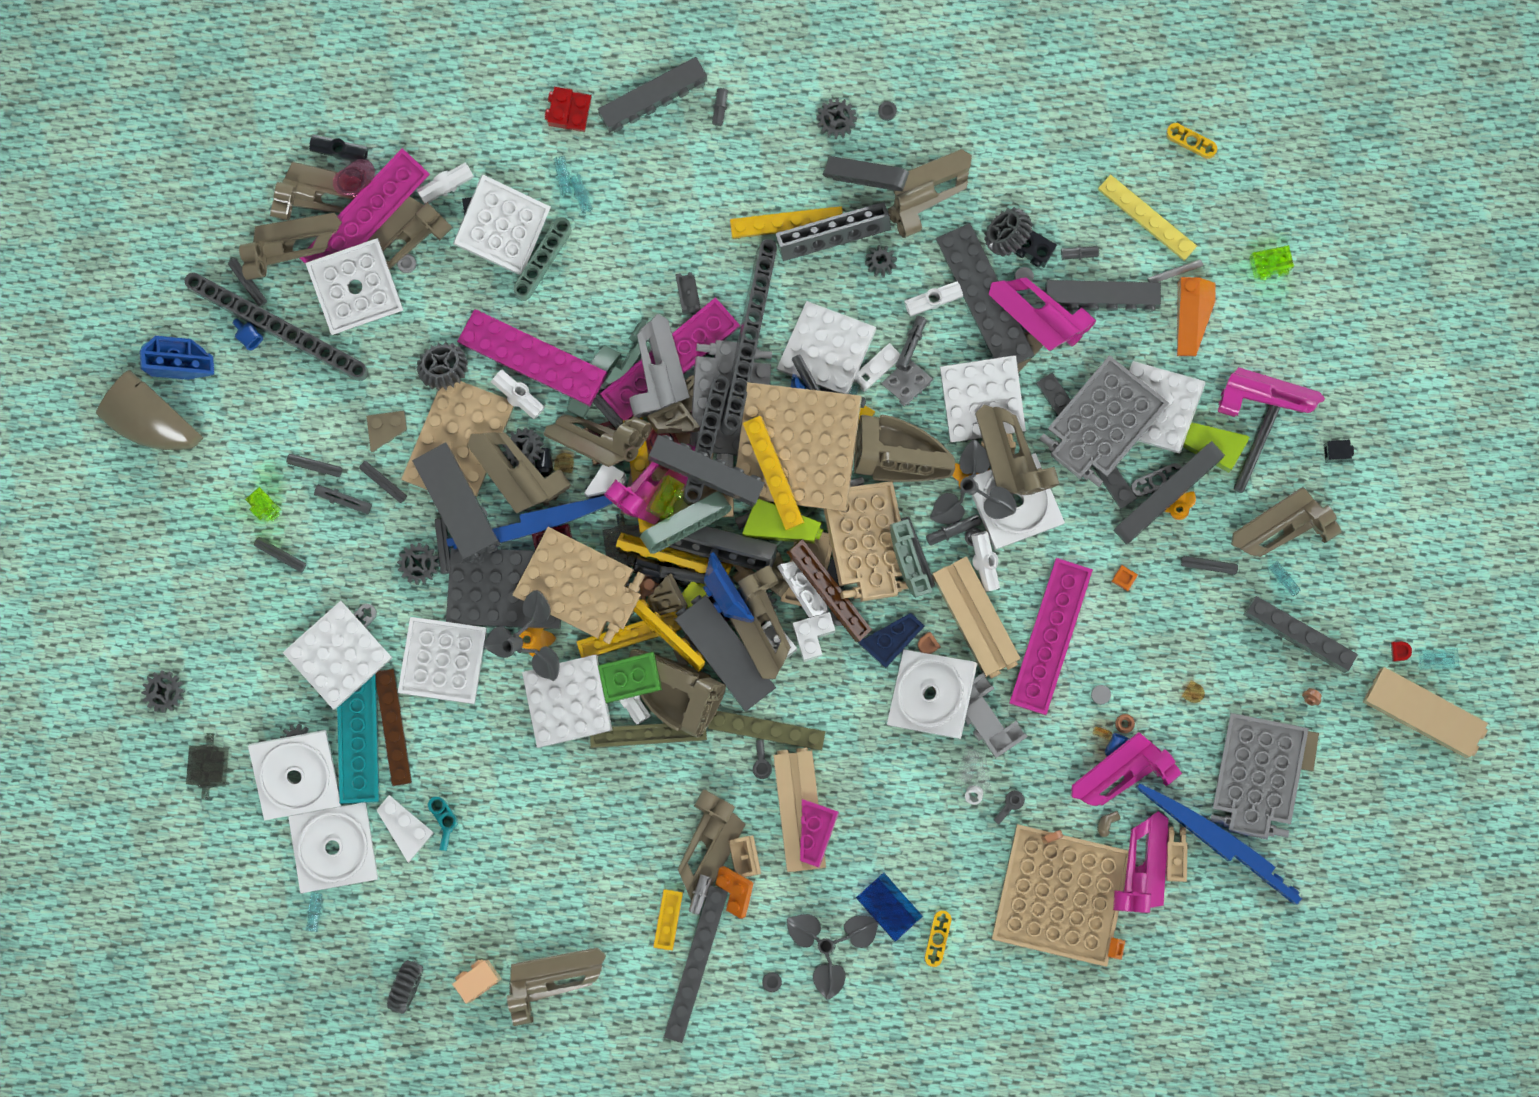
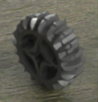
(1008, 231)
(442, 370)
(404, 986)

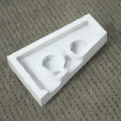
(803, 590)
(404, 827)

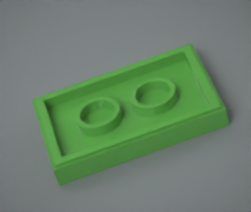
(629, 677)

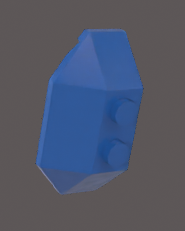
(175, 359)
(724, 592)

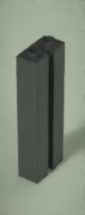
(456, 503)
(723, 652)

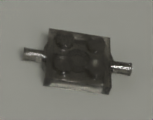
(610, 540)
(207, 766)

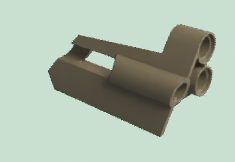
(920, 191)
(412, 224)
(519, 485)
(1293, 515)
(754, 594)

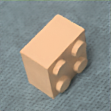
(476, 981)

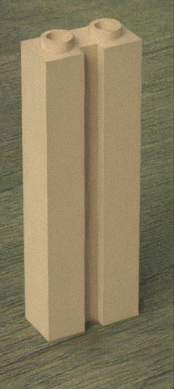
(976, 618)
(1426, 713)
(795, 782)

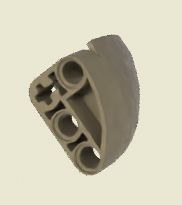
(144, 416)
(899, 451)
(686, 698)

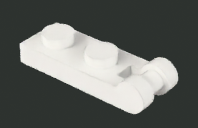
(877, 367)

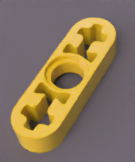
(1201, 152)
(945, 935)

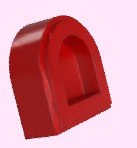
(1400, 651)

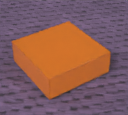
(1124, 578)
(1116, 948)

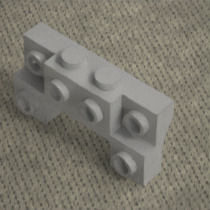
(986, 724)

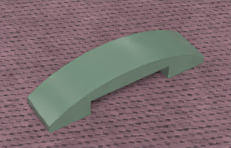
(605, 360)
(615, 373)
(907, 559)

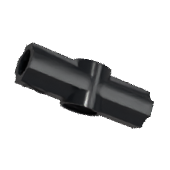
(327, 147)
(651, 569)

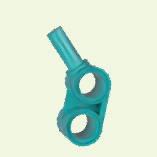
(440, 816)

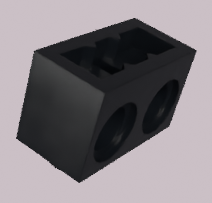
(1037, 243)

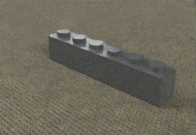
(652, 95)
(1105, 294)
(706, 470)
(729, 548)
(1300, 634)

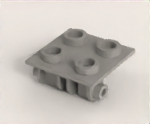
(907, 383)

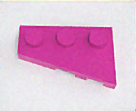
(816, 831)

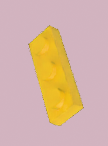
(668, 919)

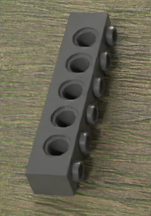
(833, 231)

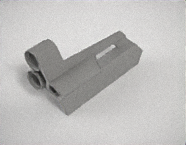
(663, 380)

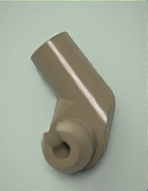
(1105, 823)

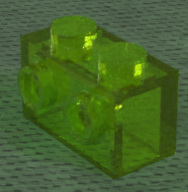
(1271, 262)
(665, 497)
(263, 505)

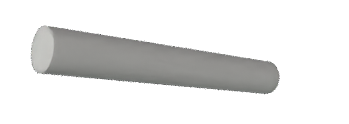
(1176, 271)

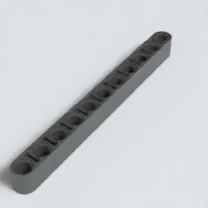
(270, 320)
(745, 344)

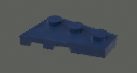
(891, 640)

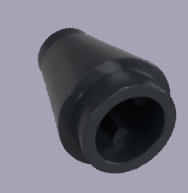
(545, 464)

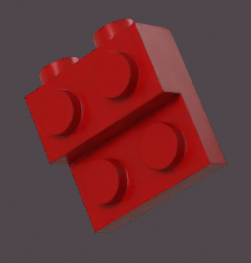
(568, 109)

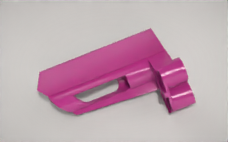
(1048, 324)
(1266, 390)
(636, 498)
(1133, 761)
(1146, 882)

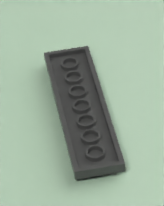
(974, 274)

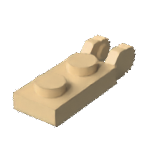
(1176, 856)

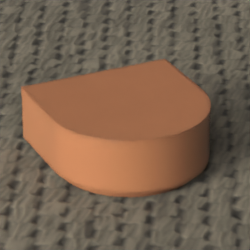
(928, 644)
(1052, 837)

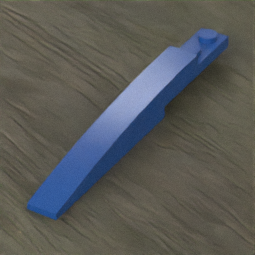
(542, 519)
(1221, 842)

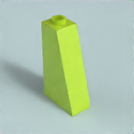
(1228, 442)
(766, 524)

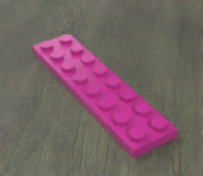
(375, 204)
(705, 327)
(532, 357)
(1051, 636)

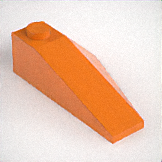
(1194, 309)

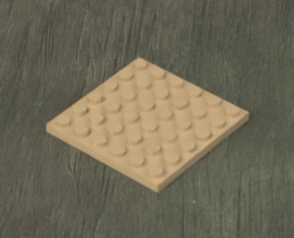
(812, 439)
(1060, 896)

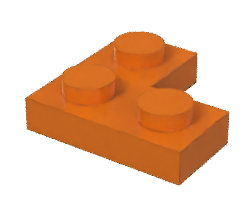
(739, 889)

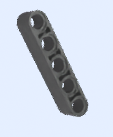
(866, 173)

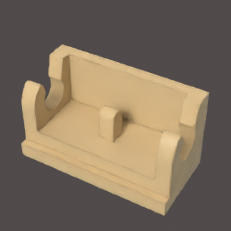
(745, 856)

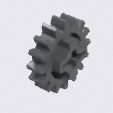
(830, 114)
(531, 446)
(412, 568)
(155, 694)

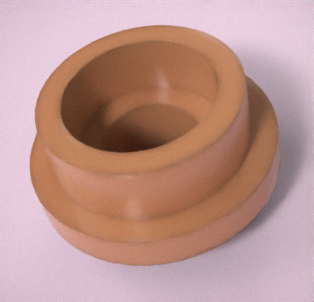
(1312, 697)
(1131, 723)

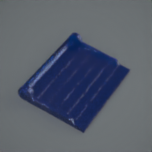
(889, 907)

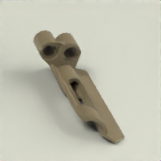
(304, 188)
(275, 242)
(610, 447)
(1011, 471)
(715, 830)
(536, 978)

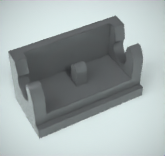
(688, 293)

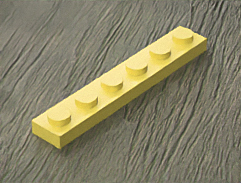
(1147, 217)

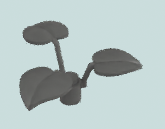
(997, 506)
(504, 644)
(806, 927)

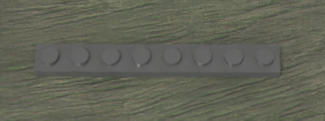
(1114, 482)
(696, 964)

